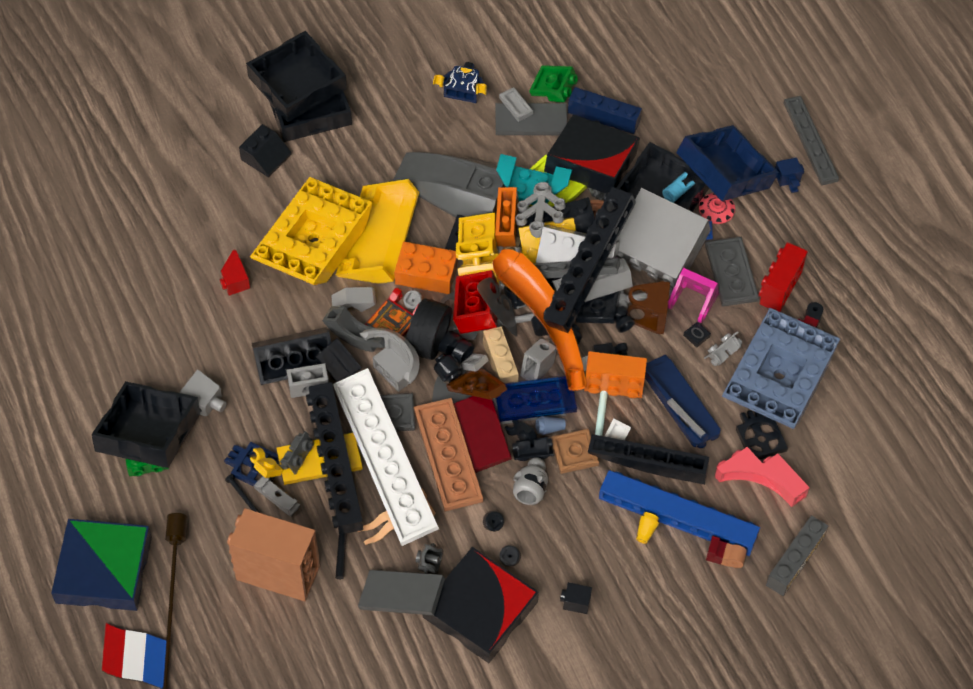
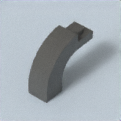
(348, 329)

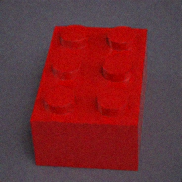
(782, 277)
(470, 309)

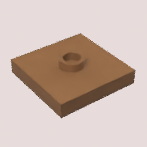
(572, 451)

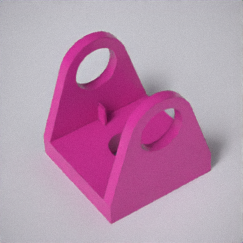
(699, 284)

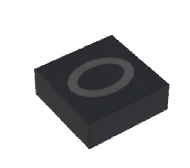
(697, 334)

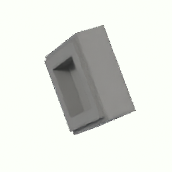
(474, 362)

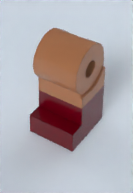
(726, 553)

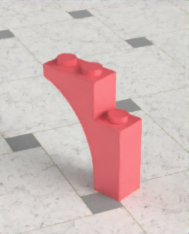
(771, 473)

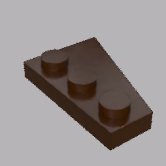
(477, 384)

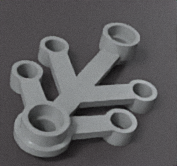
(541, 192)

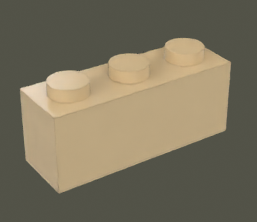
(500, 355)

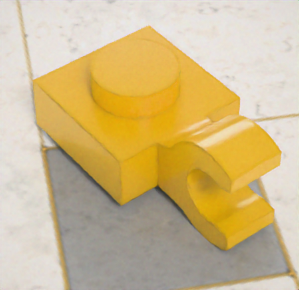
(265, 466)

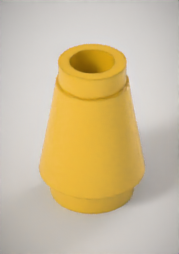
(647, 526)

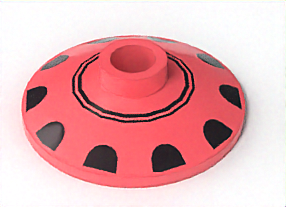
(717, 214)

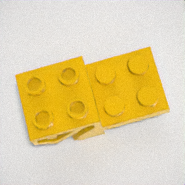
(477, 244)

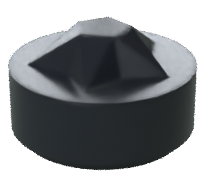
(493, 521)
(510, 555)

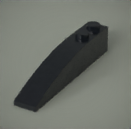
(651, 459)

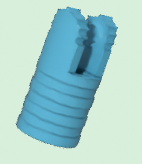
(677, 188)

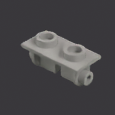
(729, 344)

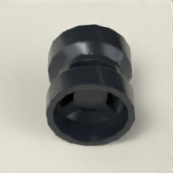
(622, 320)

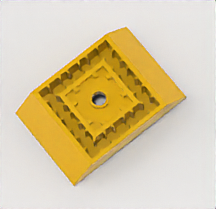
(319, 213)

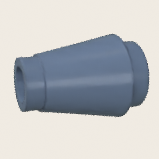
(547, 425)

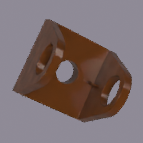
(654, 306)

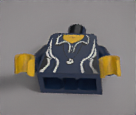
(462, 83)

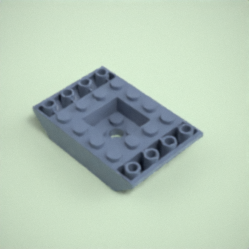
(784, 348)

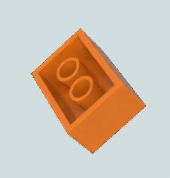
(426, 267)
(615, 374)

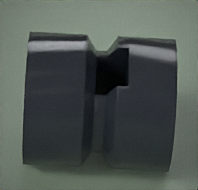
(453, 344)

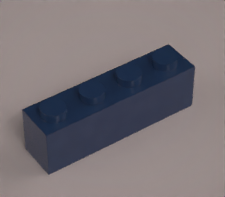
(605, 110)

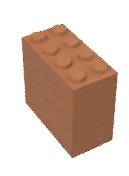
(274, 554)

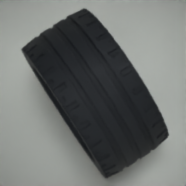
(429, 327)

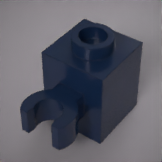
(789, 173)

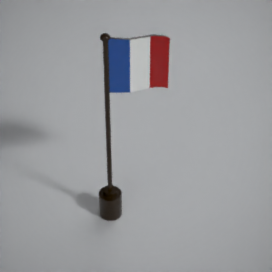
(138, 654)

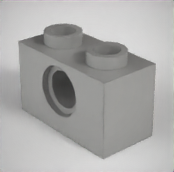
(303, 377)

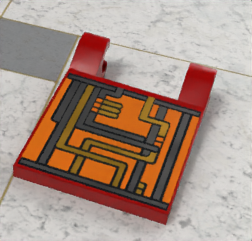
(392, 315)

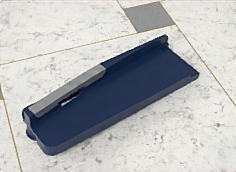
(681, 401)

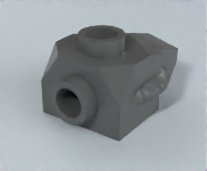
(430, 554)

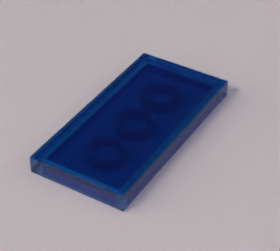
(536, 399)

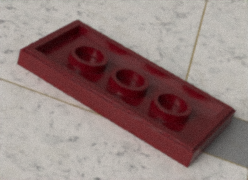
(482, 432)

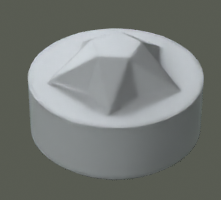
(412, 299)

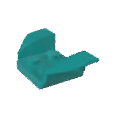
(526, 179)

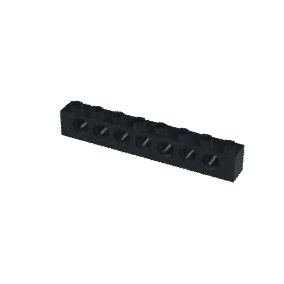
(607, 236)
(352, 520)

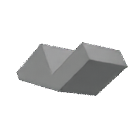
(357, 297)

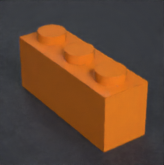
(505, 218)

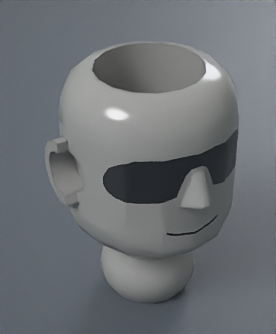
(531, 482)

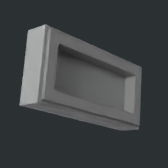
(516, 104)

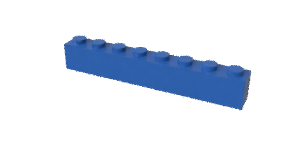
(677, 511)

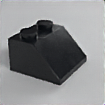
(264, 151)

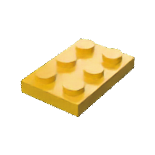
(531, 244)

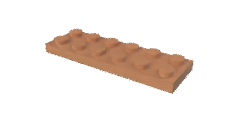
(448, 454)

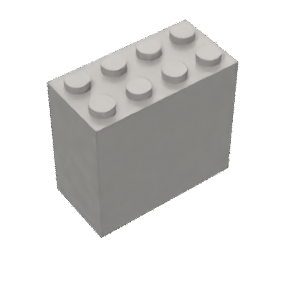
(661, 237)

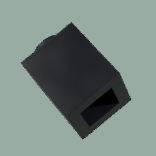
(576, 598)

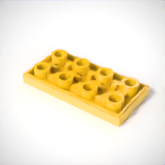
(311, 466)

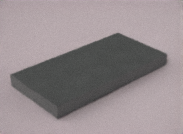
(546, 120)
(732, 271)
(401, 592)

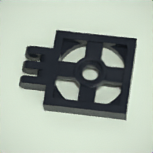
(754, 423)

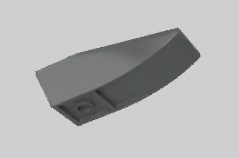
(453, 182)

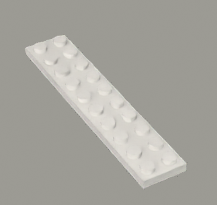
(385, 457)

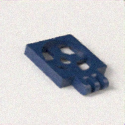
(242, 458)

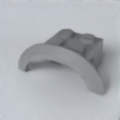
(398, 359)

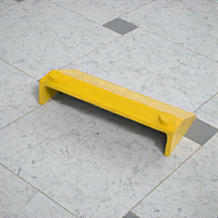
(379, 246)

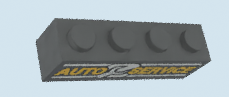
(797, 555)

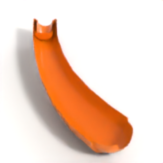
(534, 291)

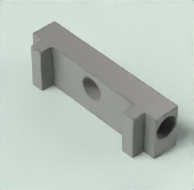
(284, 502)

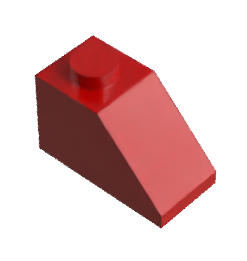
(234, 275)

